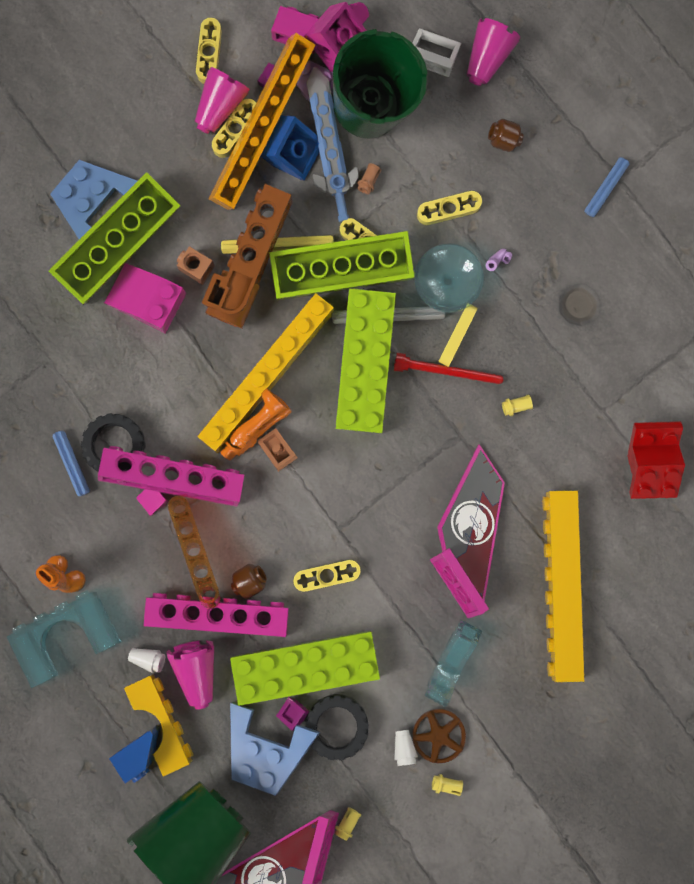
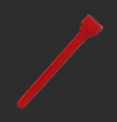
(403, 362)

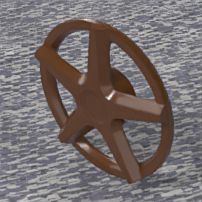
(439, 736)

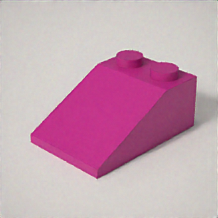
(146, 297)

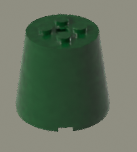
(377, 69)
(191, 838)

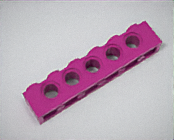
(159, 482)
(156, 616)

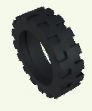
(103, 422)
(360, 716)

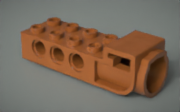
(244, 276)

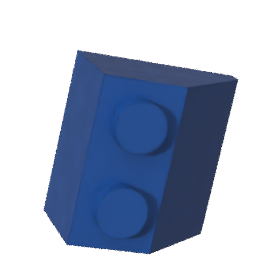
(291, 147)
(136, 757)

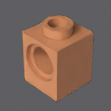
(204, 269)

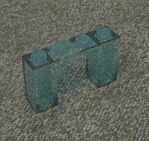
(30, 640)

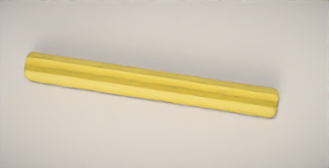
(282, 243)

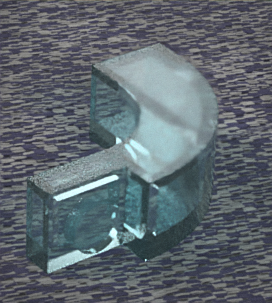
(452, 662)

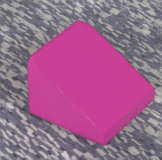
(151, 501)

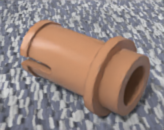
(369, 178)

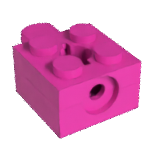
(336, 28)

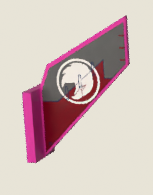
(469, 534)
(292, 859)

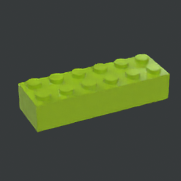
(114, 238)
(342, 265)
(365, 361)
(304, 668)

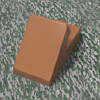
(277, 449)

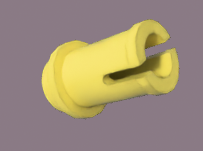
(517, 405)
(447, 785)
(347, 824)

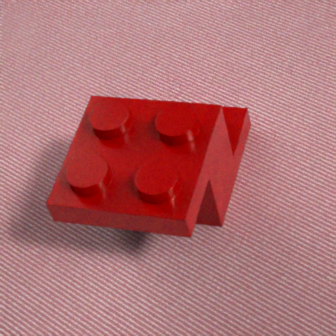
(656, 460)

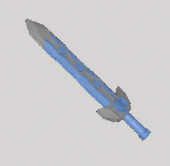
(330, 147)

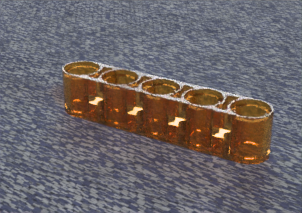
(191, 541)

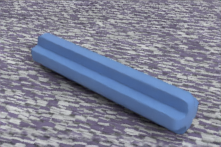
(606, 187)
(71, 463)

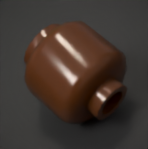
(505, 135)
(248, 581)

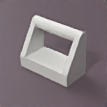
(435, 62)

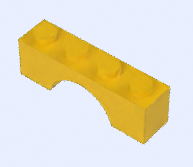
(148, 696)

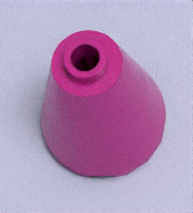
(489, 50)
(218, 100)
(194, 671)

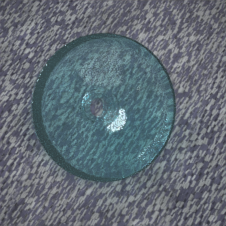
(451, 263)

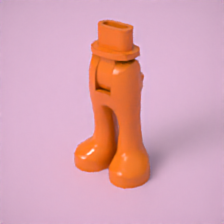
(248, 433)
(53, 575)

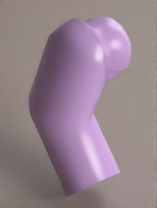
(494, 260)

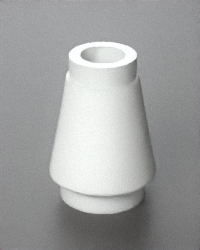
(147, 659)
(404, 748)

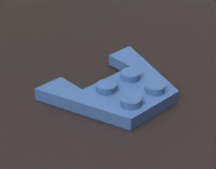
(85, 191)
(262, 761)

